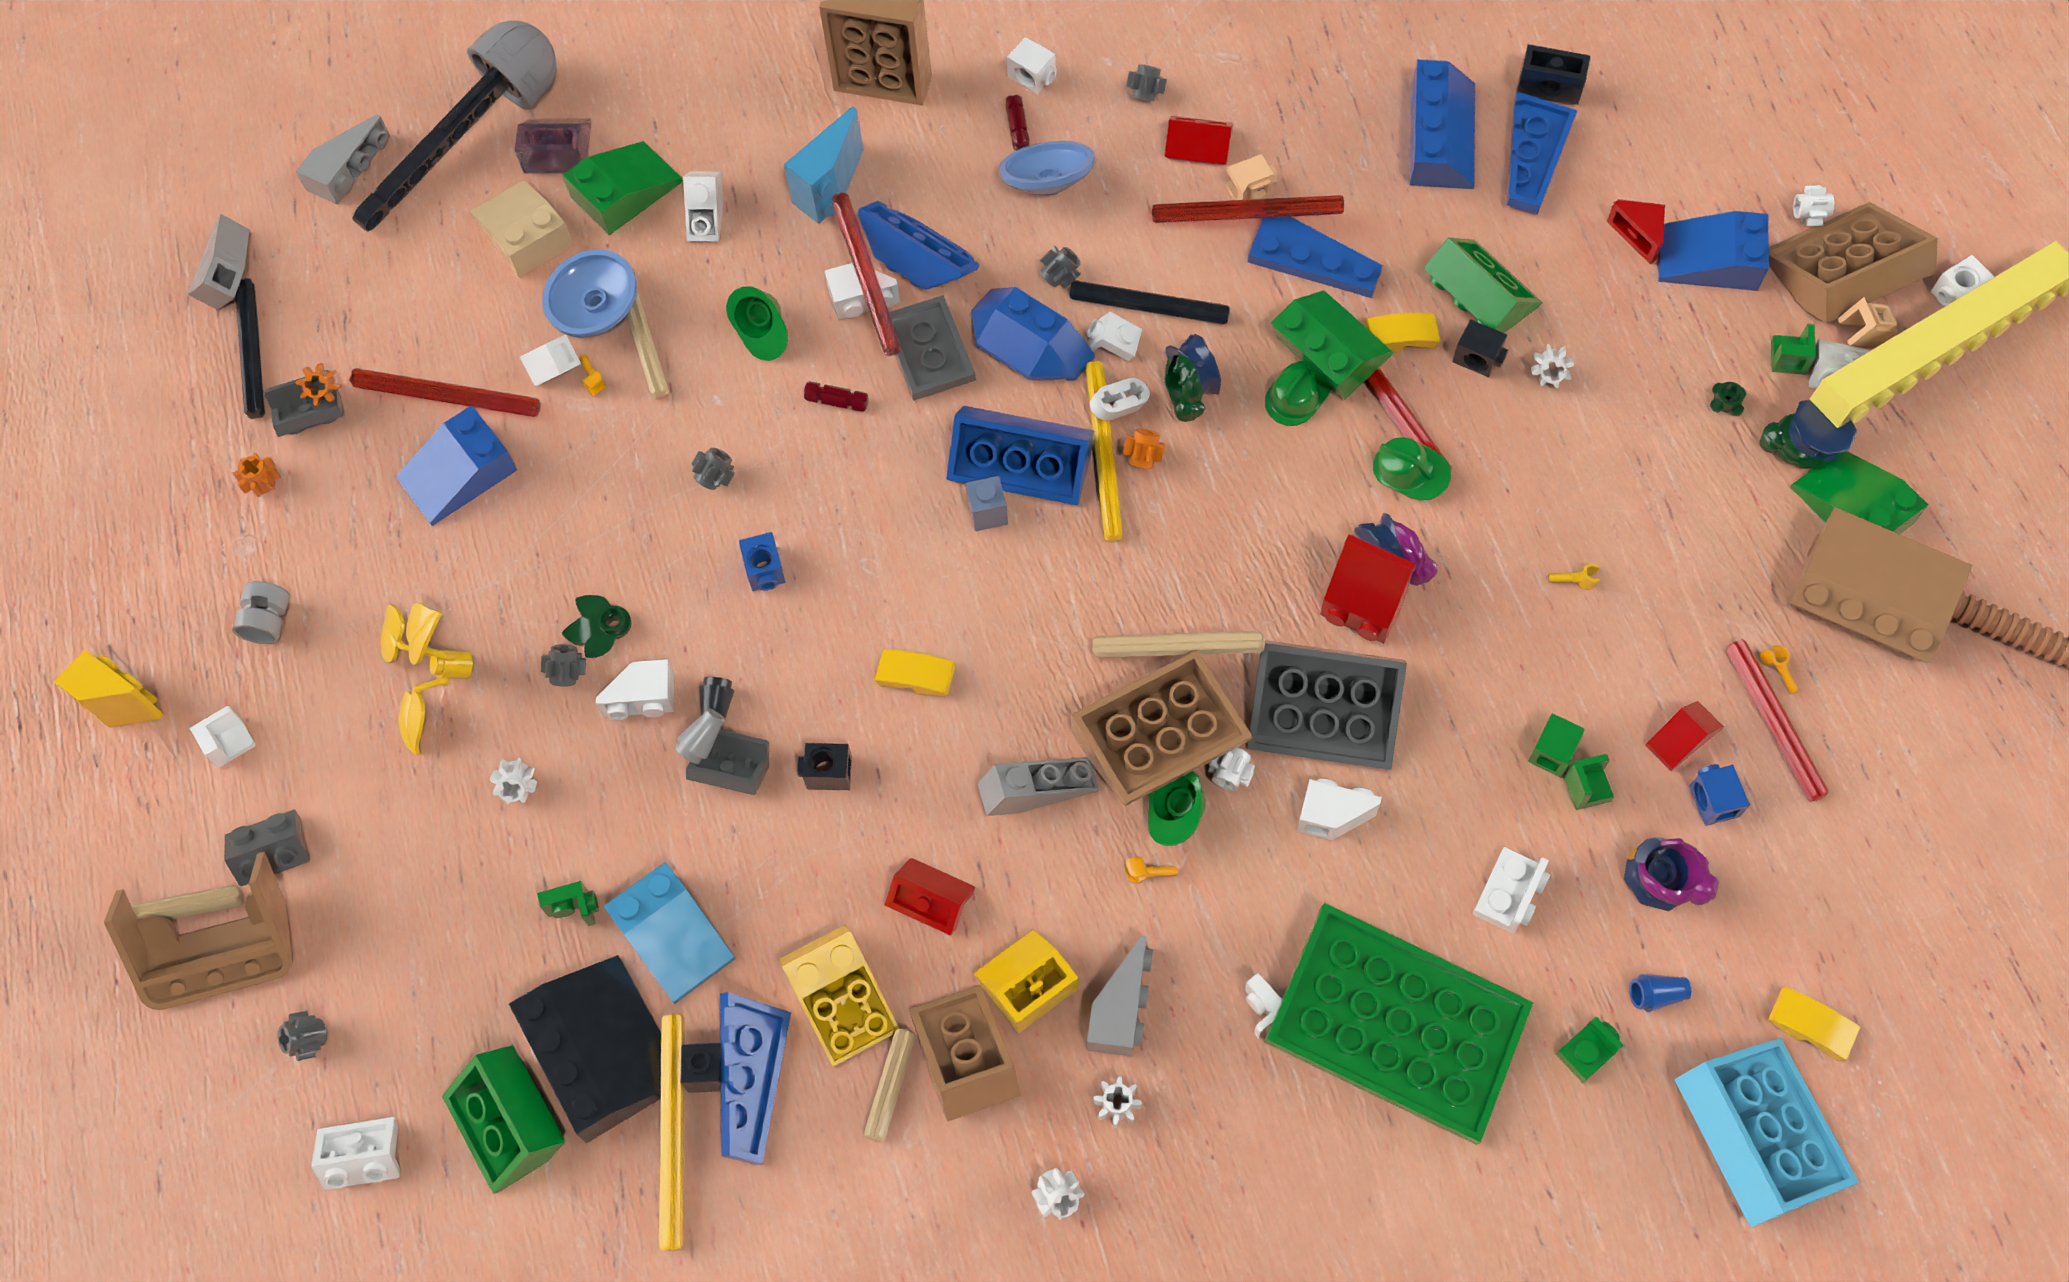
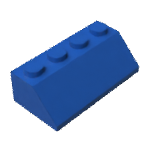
(1442, 126)
(1025, 452)

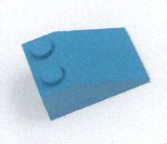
(825, 166)
(669, 932)

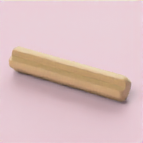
(191, 904)
(889, 1085)

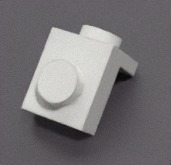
(1114, 335)

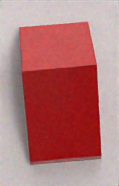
(1640, 226)
(1683, 734)

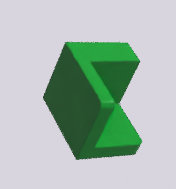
(1794, 353)
(1556, 745)
(1589, 782)

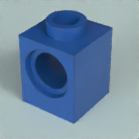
(758, 550)
(1719, 794)

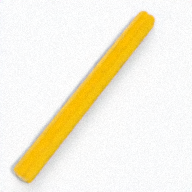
(1104, 459)
(671, 1134)

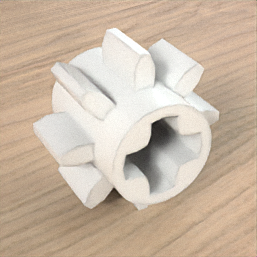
(1813, 205)
(1556, 375)
(1232, 769)
(513, 781)
(1126, 1107)
(1058, 1193)

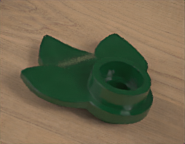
(593, 626)

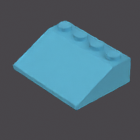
(1765, 1131)

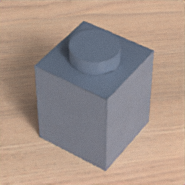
(987, 503)

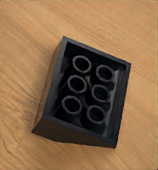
(594, 1045)

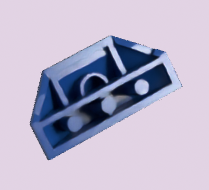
(913, 247)
(1029, 336)

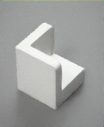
(550, 360)
(223, 736)

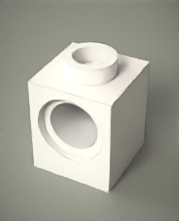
(1031, 65)
(1960, 280)

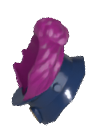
(1402, 542)
(1669, 874)

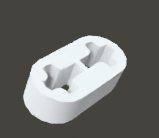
(1122, 404)

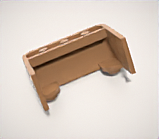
(209, 961)

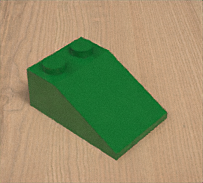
(620, 184)
(1861, 491)

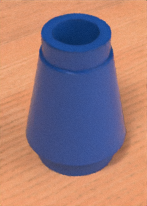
(1658, 991)

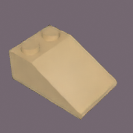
(523, 228)

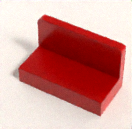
(1198, 140)
(929, 895)

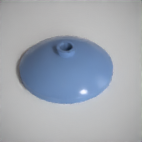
(1047, 166)
(589, 293)

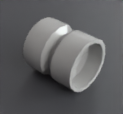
(261, 612)

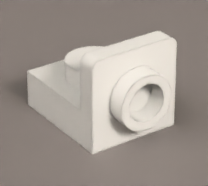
(1262, 999)

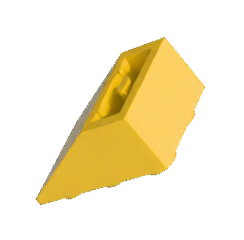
(839, 995)

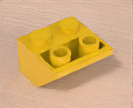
(107, 691)
(1027, 980)

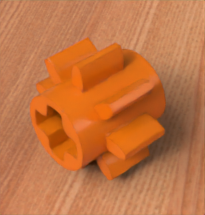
(312, 390)
(1144, 448)
(256, 474)

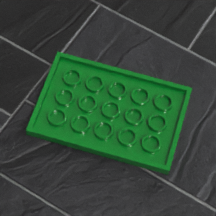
(1399, 1023)

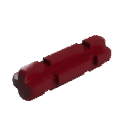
(1017, 122)
(836, 396)

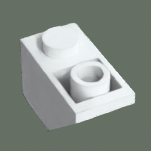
(703, 205)
(847, 292)
(639, 690)
(1335, 810)

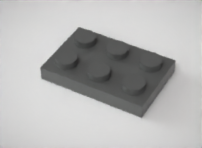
(931, 348)

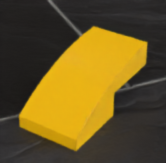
(1405, 330)
(916, 671)
(1815, 1022)

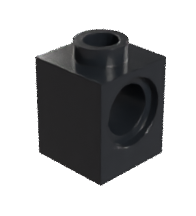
(1480, 348)
(835, 778)
(701, 1067)

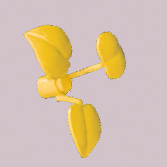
(443, 663)

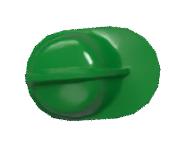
(758, 322)
(1296, 395)
(1412, 469)
(1176, 810)

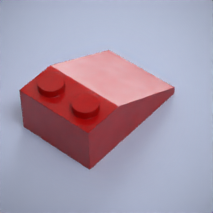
(1367, 589)

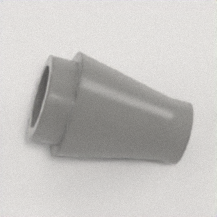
(699, 737)

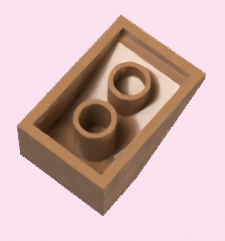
(965, 1053)

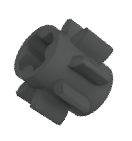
(1146, 82)
(1060, 267)
(713, 468)
(563, 665)
(302, 1035)

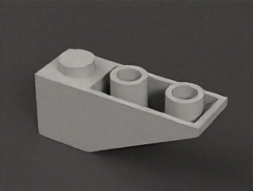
(340, 161)
(221, 264)
(1035, 784)
(1115, 1010)

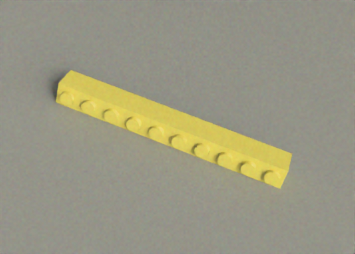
(1943, 336)

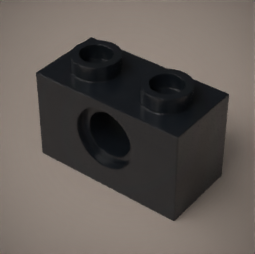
(1553, 74)

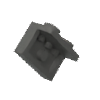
(295, 414)
(733, 763)
(277, 837)

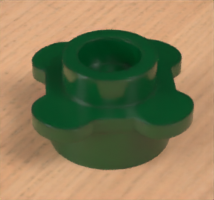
(1731, 391)

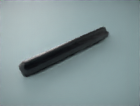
(1149, 302)
(249, 349)

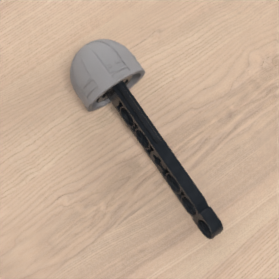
(513, 63)

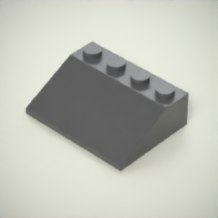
(1327, 704)

